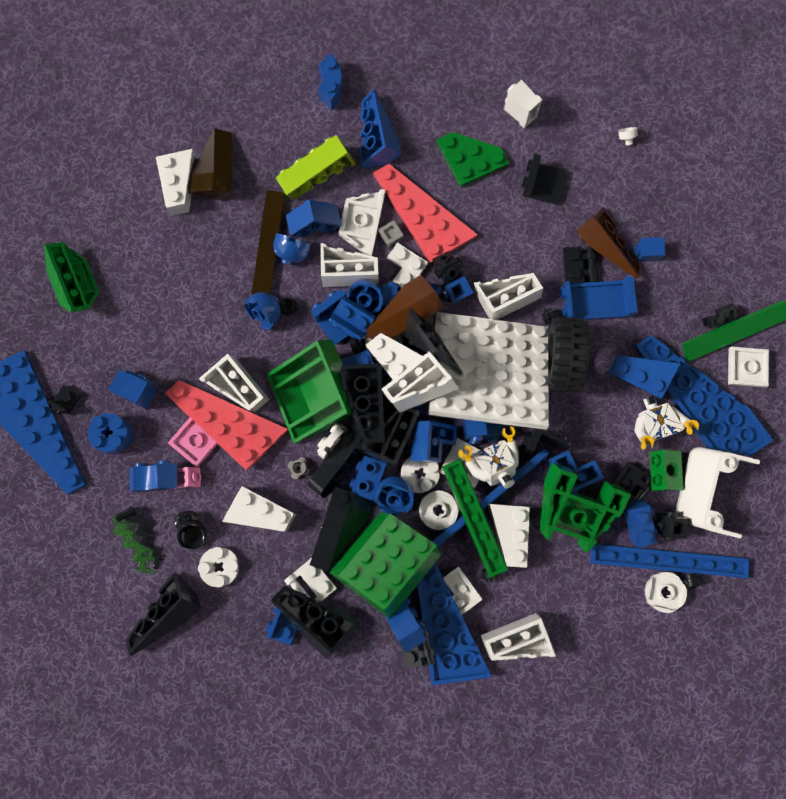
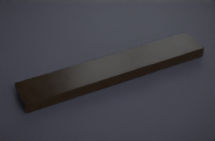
(266, 256)

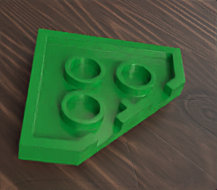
(470, 158)

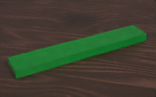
(734, 331)
(475, 518)

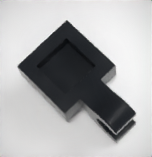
(723, 316)

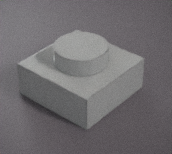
(390, 233)

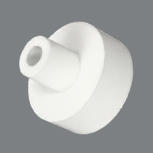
(627, 134)

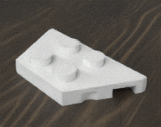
(361, 221)

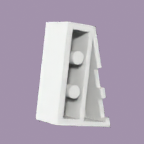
(175, 180)
(235, 382)

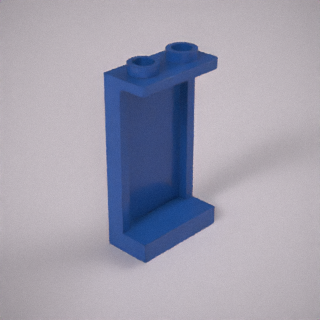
(599, 299)

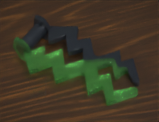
(139, 547)

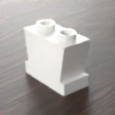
(522, 103)

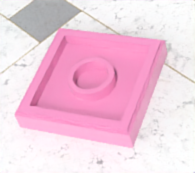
(193, 443)

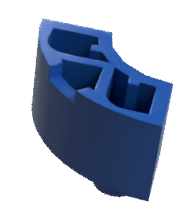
(331, 86)
(153, 477)

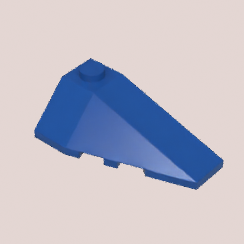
(379, 138)

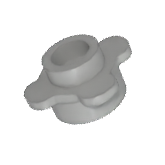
(292, 465)

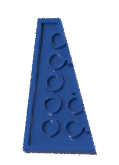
(454, 647)

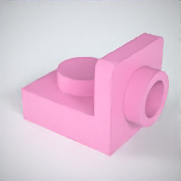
(188, 477)

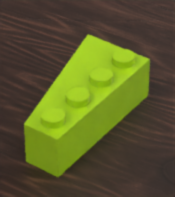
(315, 167)

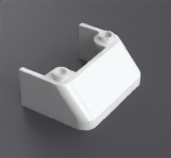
(700, 484)

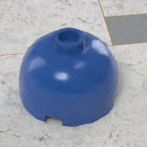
(290, 249)
(366, 294)
(264, 308)
(394, 495)

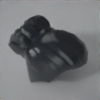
(190, 530)

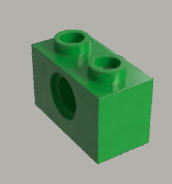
(666, 470)

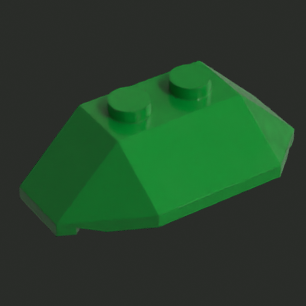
(70, 277)

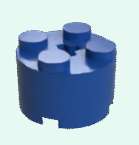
(100, 429)

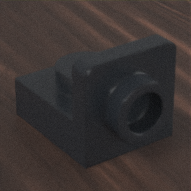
(65, 400)

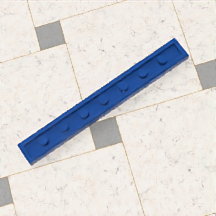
(492, 496)
(669, 561)

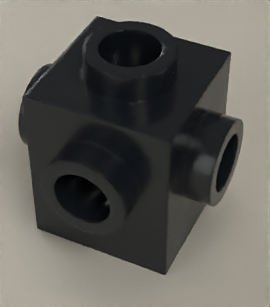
(447, 267)
(671, 525)

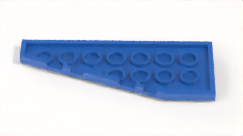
(33, 422)

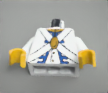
(661, 422)
(495, 462)

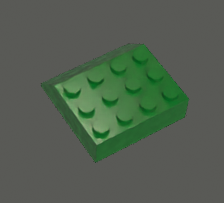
(311, 391)
(386, 563)

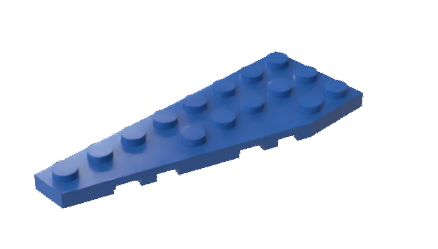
(722, 419)

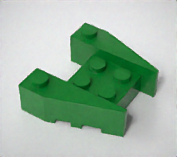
(576, 513)

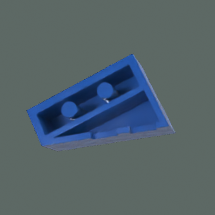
(645, 374)
(406, 628)

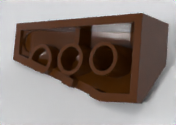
(601, 236)
(394, 317)

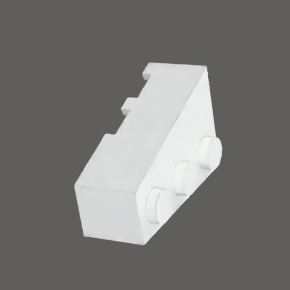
(345, 268)
(507, 295)
(392, 355)
(419, 384)
(256, 511)
(512, 532)
(518, 640)

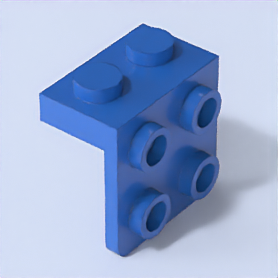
(322, 312)

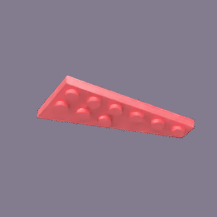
(426, 219)
(234, 429)

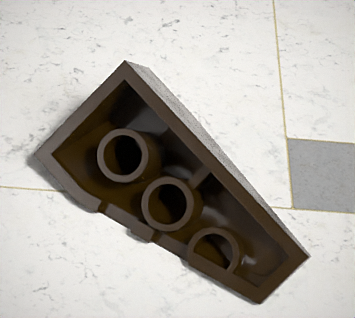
(214, 168)

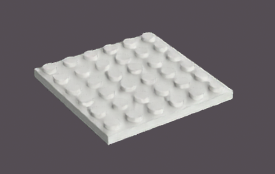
(501, 370)

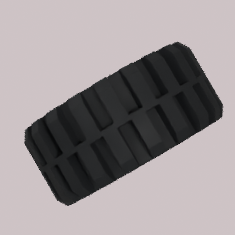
(568, 354)

